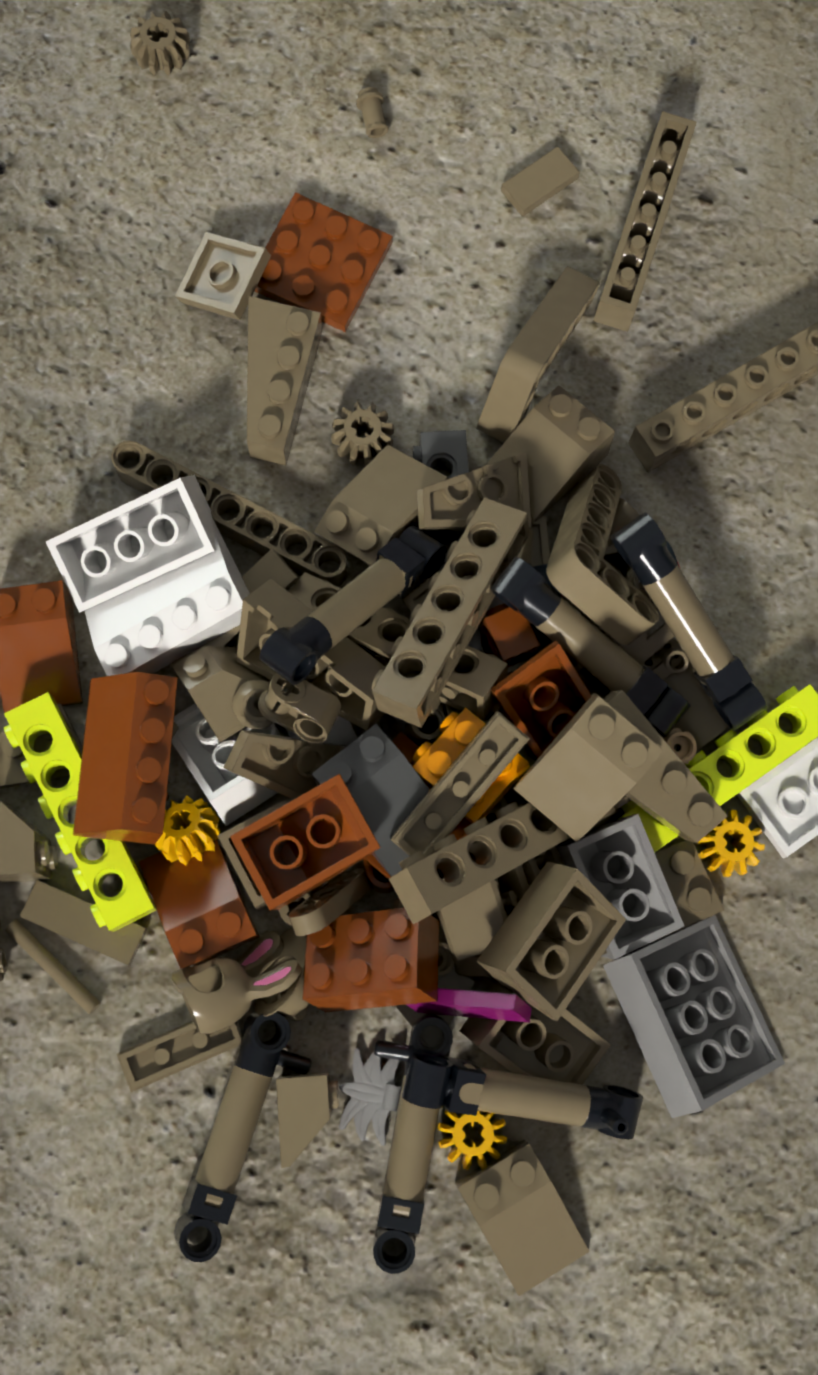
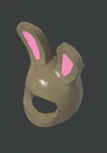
(224, 988)

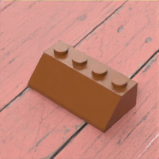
(126, 757)

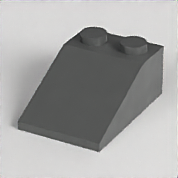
(382, 786)

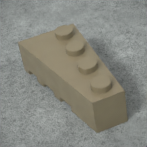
(279, 368)
(343, 670)
(669, 787)

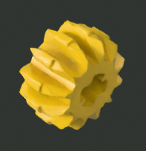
(188, 830)
(744, 845)
(473, 1149)

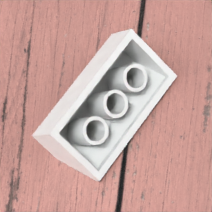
(134, 542)

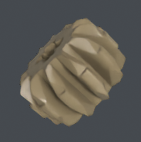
(160, 43)
(359, 421)

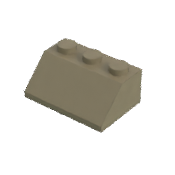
(552, 939)

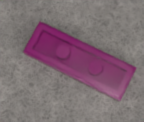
(477, 1005)

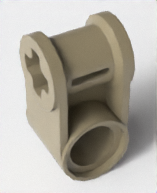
(302, 709)

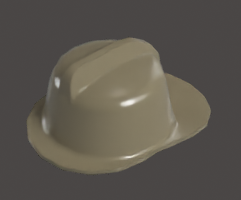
(290, 1001)

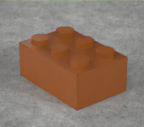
(372, 961)

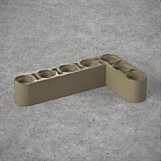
(534, 352)
(578, 562)

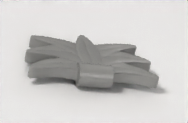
(371, 1095)

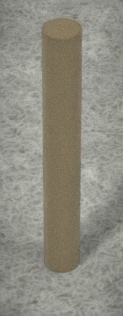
(53, 967)

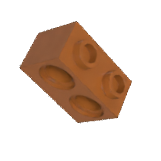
(508, 635)

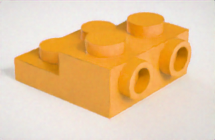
(457, 733)

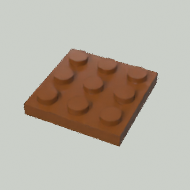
(322, 261)

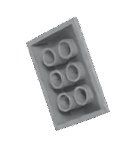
(694, 1017)

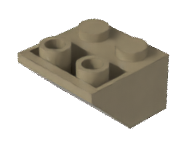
(478, 916)

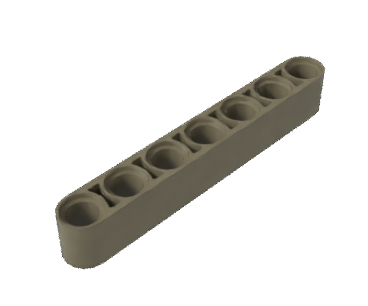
(250, 517)

